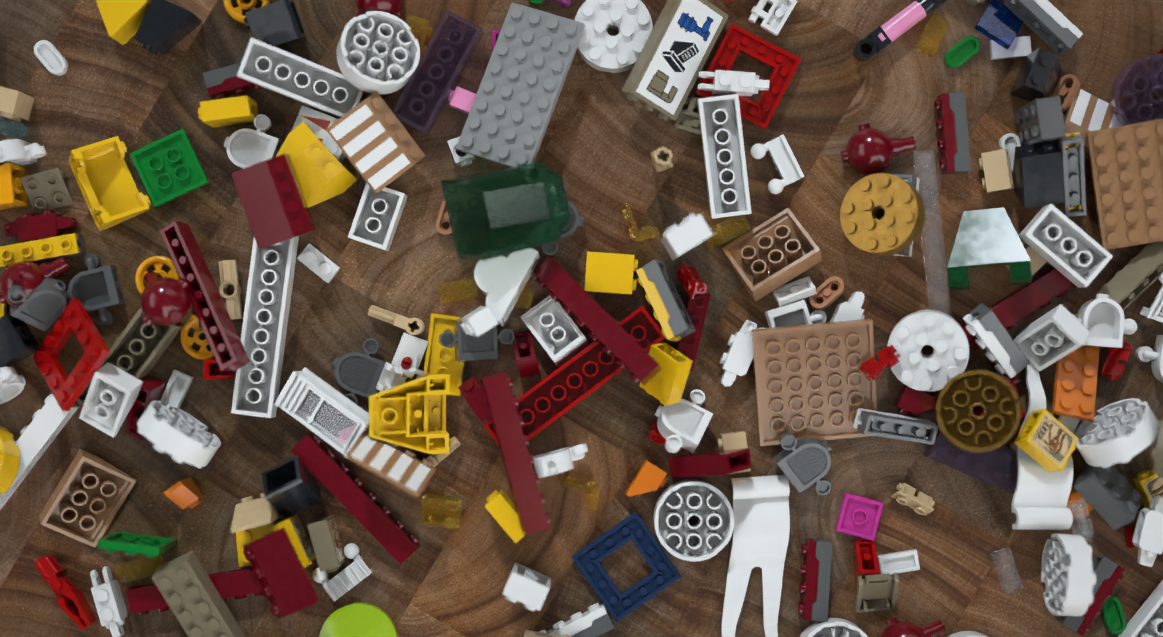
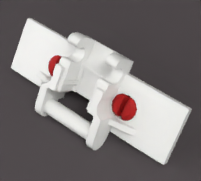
(404, 364)

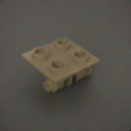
(47, 190)

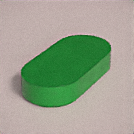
(961, 52)
(1113, 615)

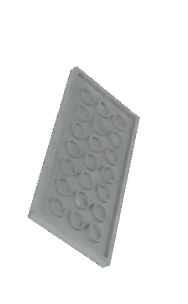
(520, 86)

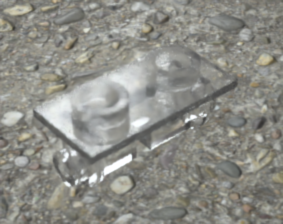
(1081, 524)

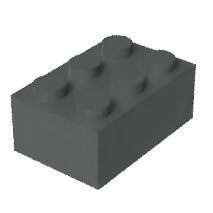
(1040, 121)
(1109, 494)

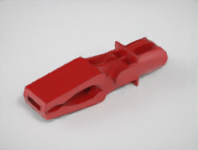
(66, 592)

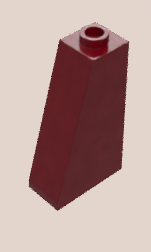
(710, 463)

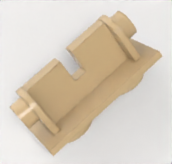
(905, 496)

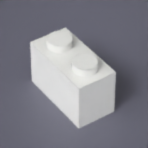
(478, 321)

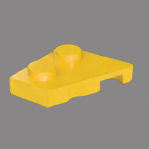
(247, 536)

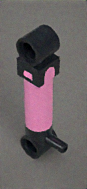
(895, 27)

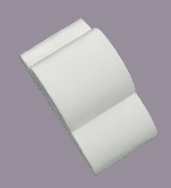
(504, 280)

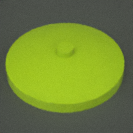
(359, 620)

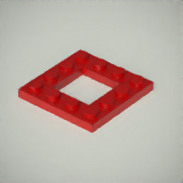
(781, 61)
(69, 388)

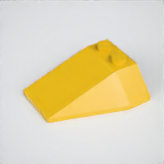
(316, 167)
(412, 414)

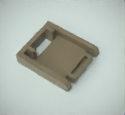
(875, 588)

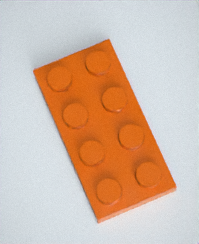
(1076, 384)

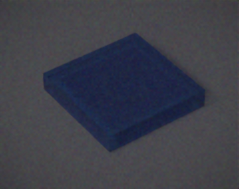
(999, 23)

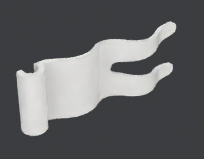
(1039, 494)
(758, 541)

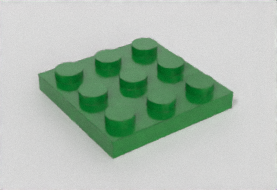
(169, 168)
(136, 543)

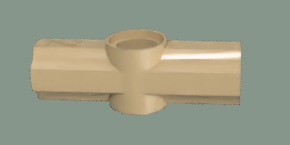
(661, 159)
(229, 276)

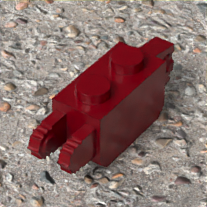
(40, 226)

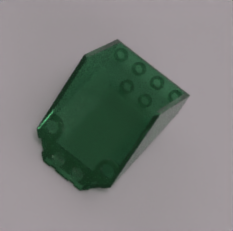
(505, 210)

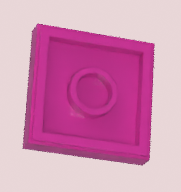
(859, 516)

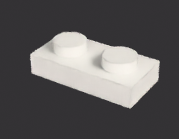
(318, 263)
(794, 291)

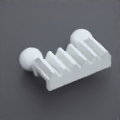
(783, 159)
(347, 577)

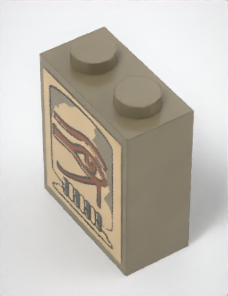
(326, 543)

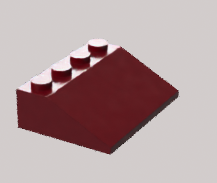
(273, 201)
(280, 573)

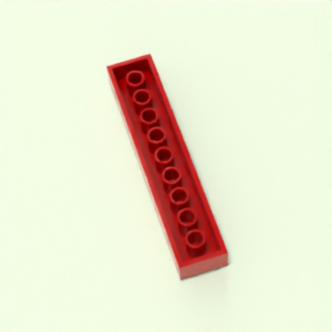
(578, 377)

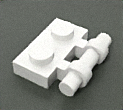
(776, 17)

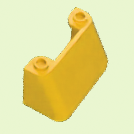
(107, 183)

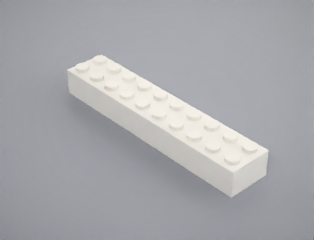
(265, 328)

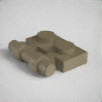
(687, 119)

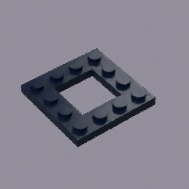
(589, 563)

